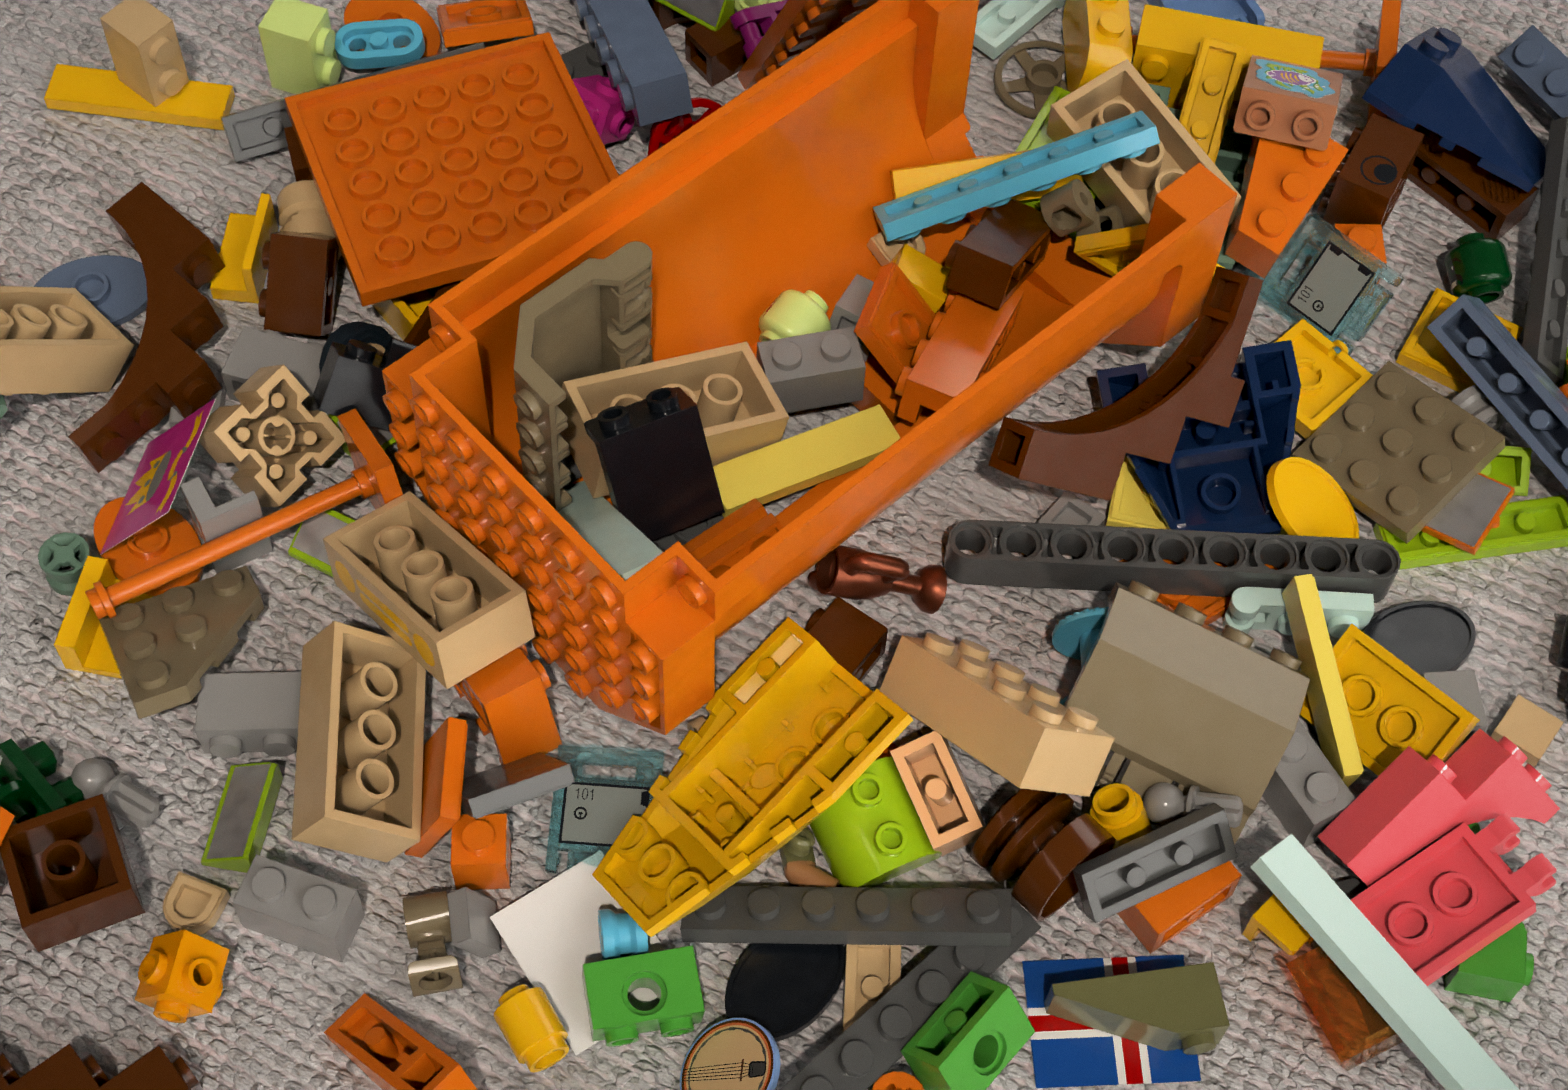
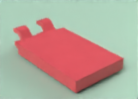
(1455, 897)

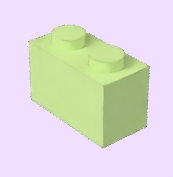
(299, 46)

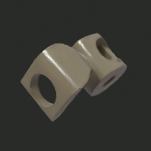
(1074, 209)
(429, 931)

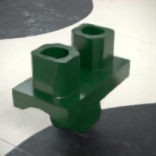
(24, 782)

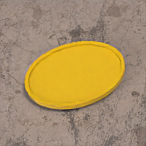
(1309, 500)

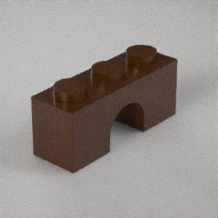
(709, 52)

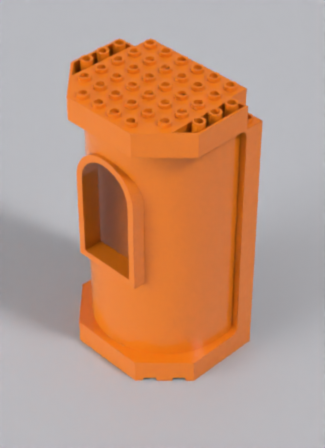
(735, 214)

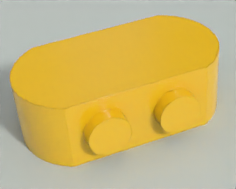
(1095, 38)

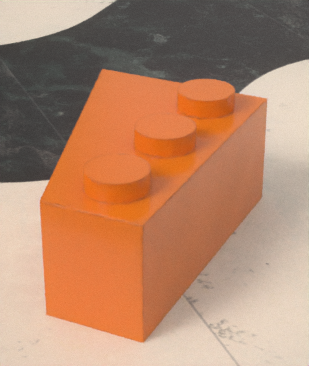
(1276, 197)
(513, 705)

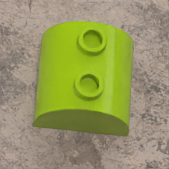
(873, 830)

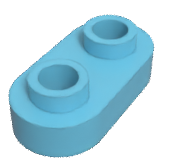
(381, 43)

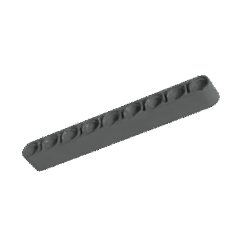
(1147, 547)

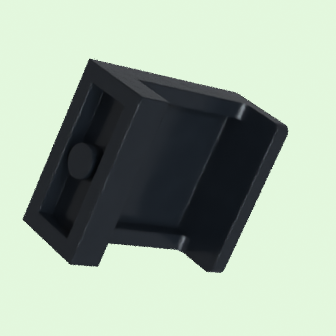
(657, 462)

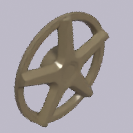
(1039, 79)

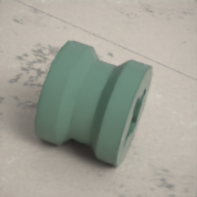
(63, 551)

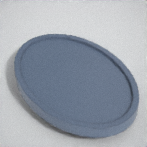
(108, 282)

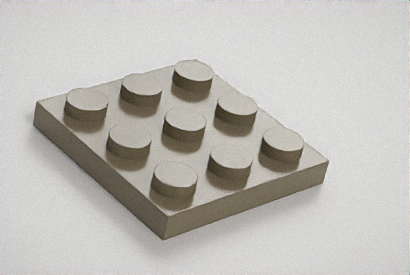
(1401, 450)

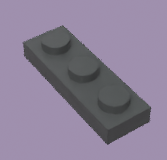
(1155, 862)

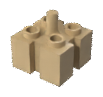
(270, 435)

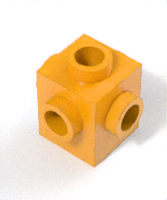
(181, 976)

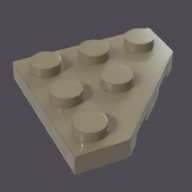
(177, 635)

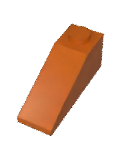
(393, 1051)

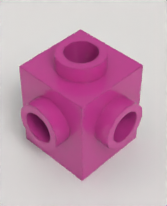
(605, 108)

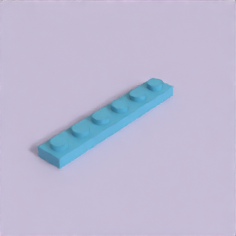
(1028, 171)

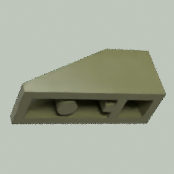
(1152, 1007)

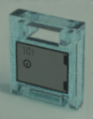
(1335, 288)
(595, 810)

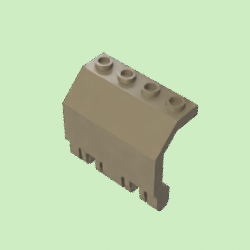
(570, 330)
(1187, 700)

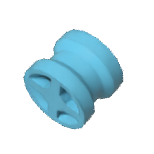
(620, 935)

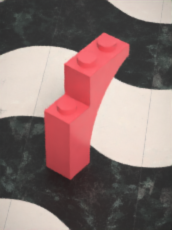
(1428, 799)

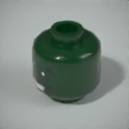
(1478, 268)

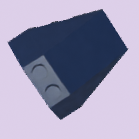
(1452, 94)
(1219, 470)

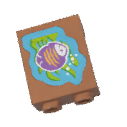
(1288, 103)

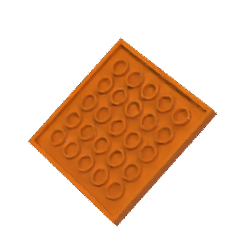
(448, 162)

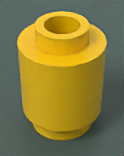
(1120, 813)
(531, 1027)

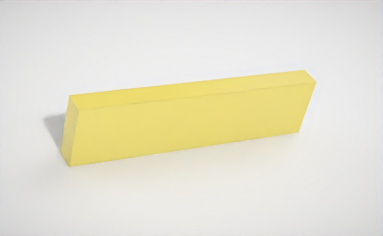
(804, 459)
(1325, 686)

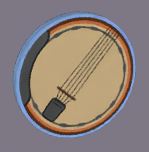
(732, 1057)

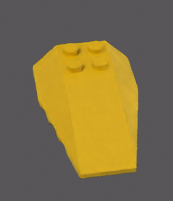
(758, 771)

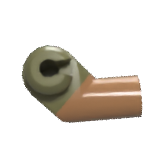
(800, 863)

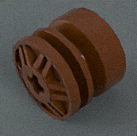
(1032, 838)

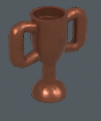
(868, 575)

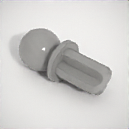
(97, 778)
(1167, 803)

